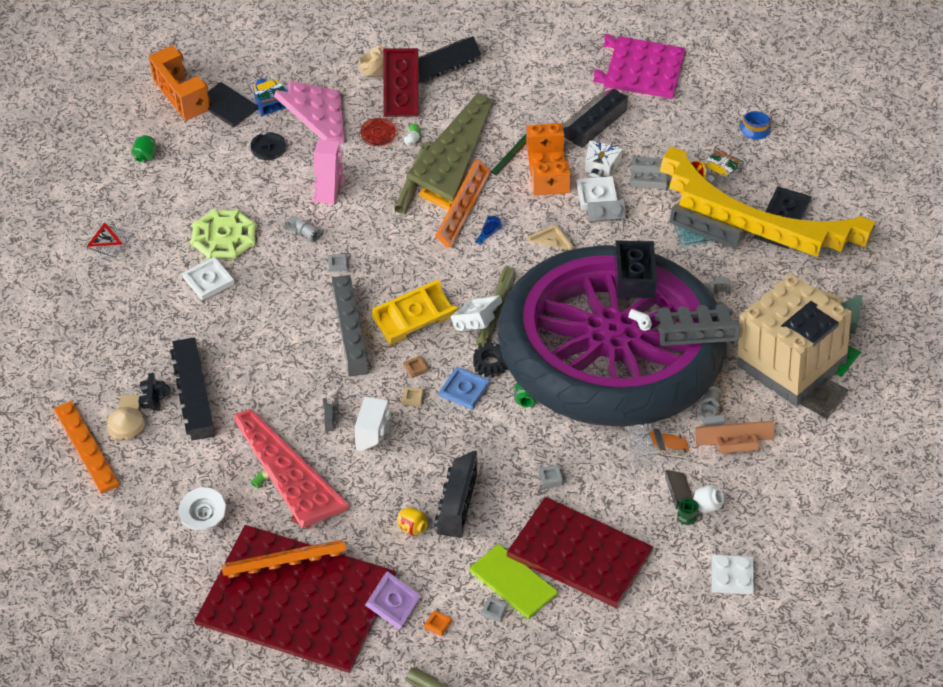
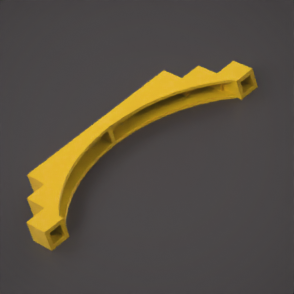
(798, 234)

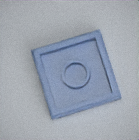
(464, 388)

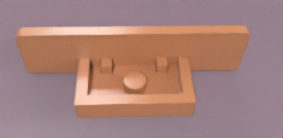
(736, 436)

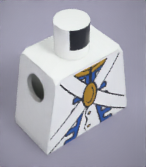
(602, 159)

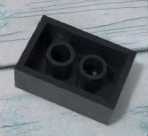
(635, 269)

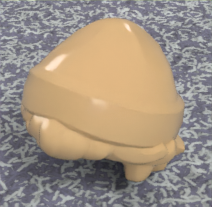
(372, 62)
(125, 423)

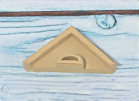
(552, 237)

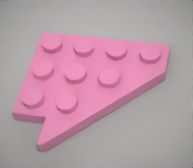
(316, 108)

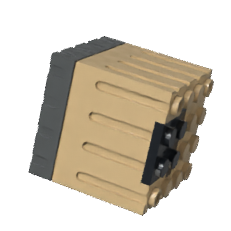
(793, 339)

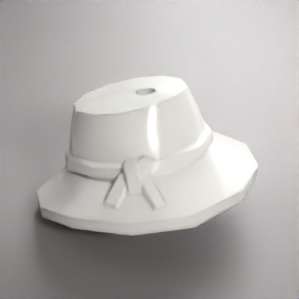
(198, 503)

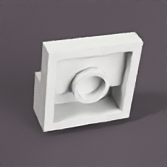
(476, 313)

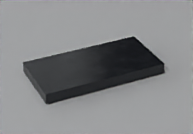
(788, 205)

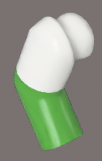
(413, 136)

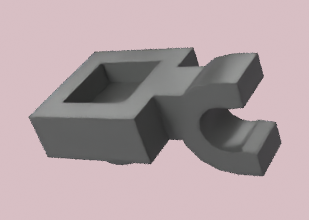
(329, 417)

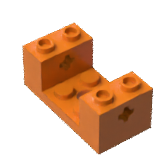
(167, 71)
(547, 160)

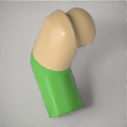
(260, 479)

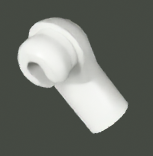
(643, 319)

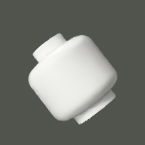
(709, 498)

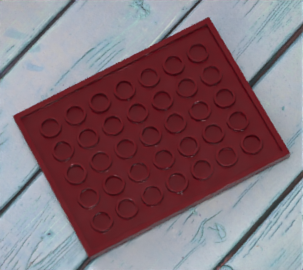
(299, 608)

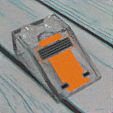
(656, 445)

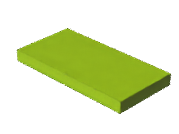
(513, 581)

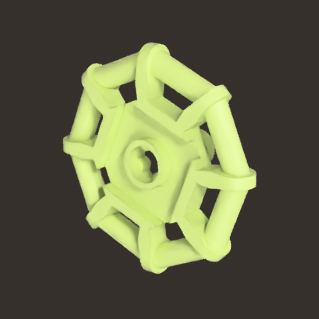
(223, 221)

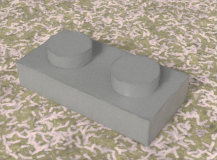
(606, 210)

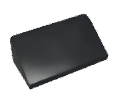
(677, 486)

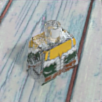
(722, 168)

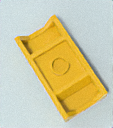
(412, 312)

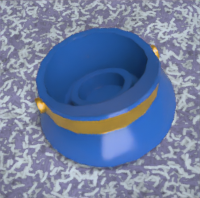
(755, 125)

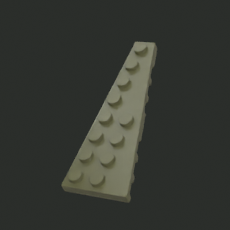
(447, 158)

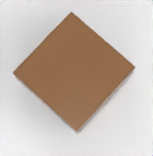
(416, 366)

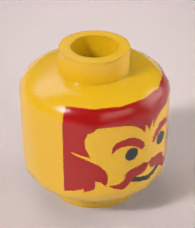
(412, 521)

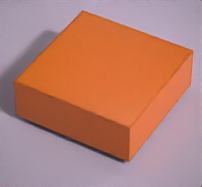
(438, 623)

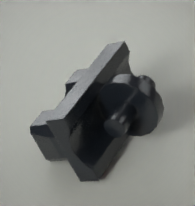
(155, 391)

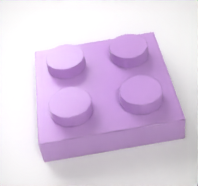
(393, 600)

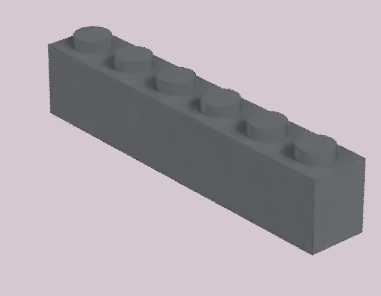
(349, 325)

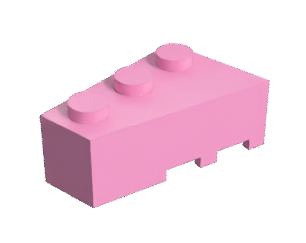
(328, 171)

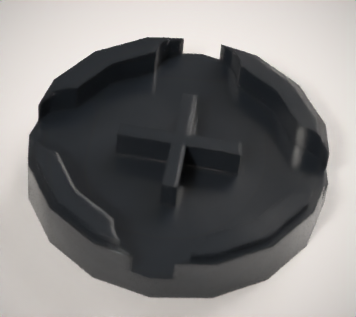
(268, 146)

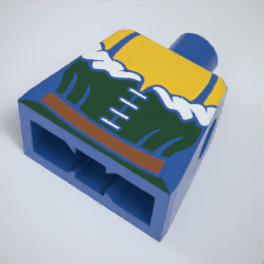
(264, 96)

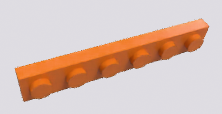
(462, 203)
(86, 447)
(275, 560)

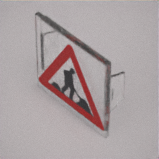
(108, 240)

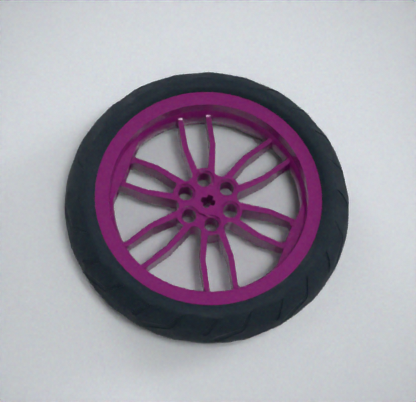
(604, 334)

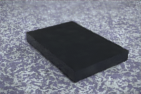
(229, 105)

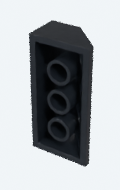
(448, 57)
(595, 117)
(457, 496)

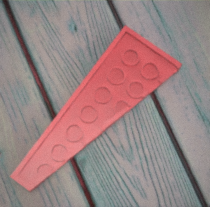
(296, 481)

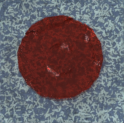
(378, 131)

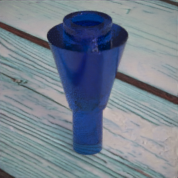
(490, 226)

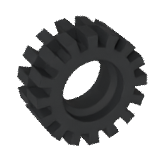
(488, 368)

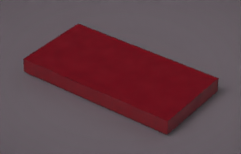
(400, 82)

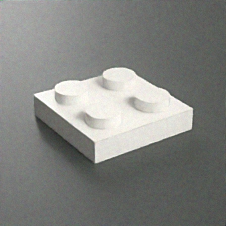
(595, 190)
(208, 278)
(732, 574)

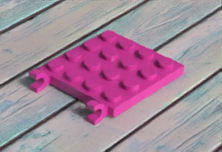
(641, 66)

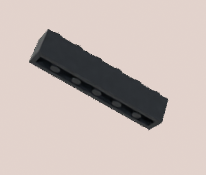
(193, 389)

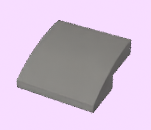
(647, 166)

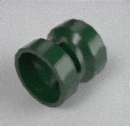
(687, 511)

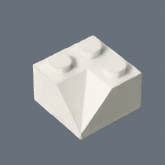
(372, 423)

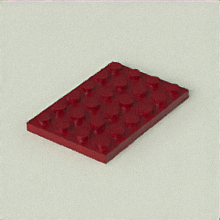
(580, 552)

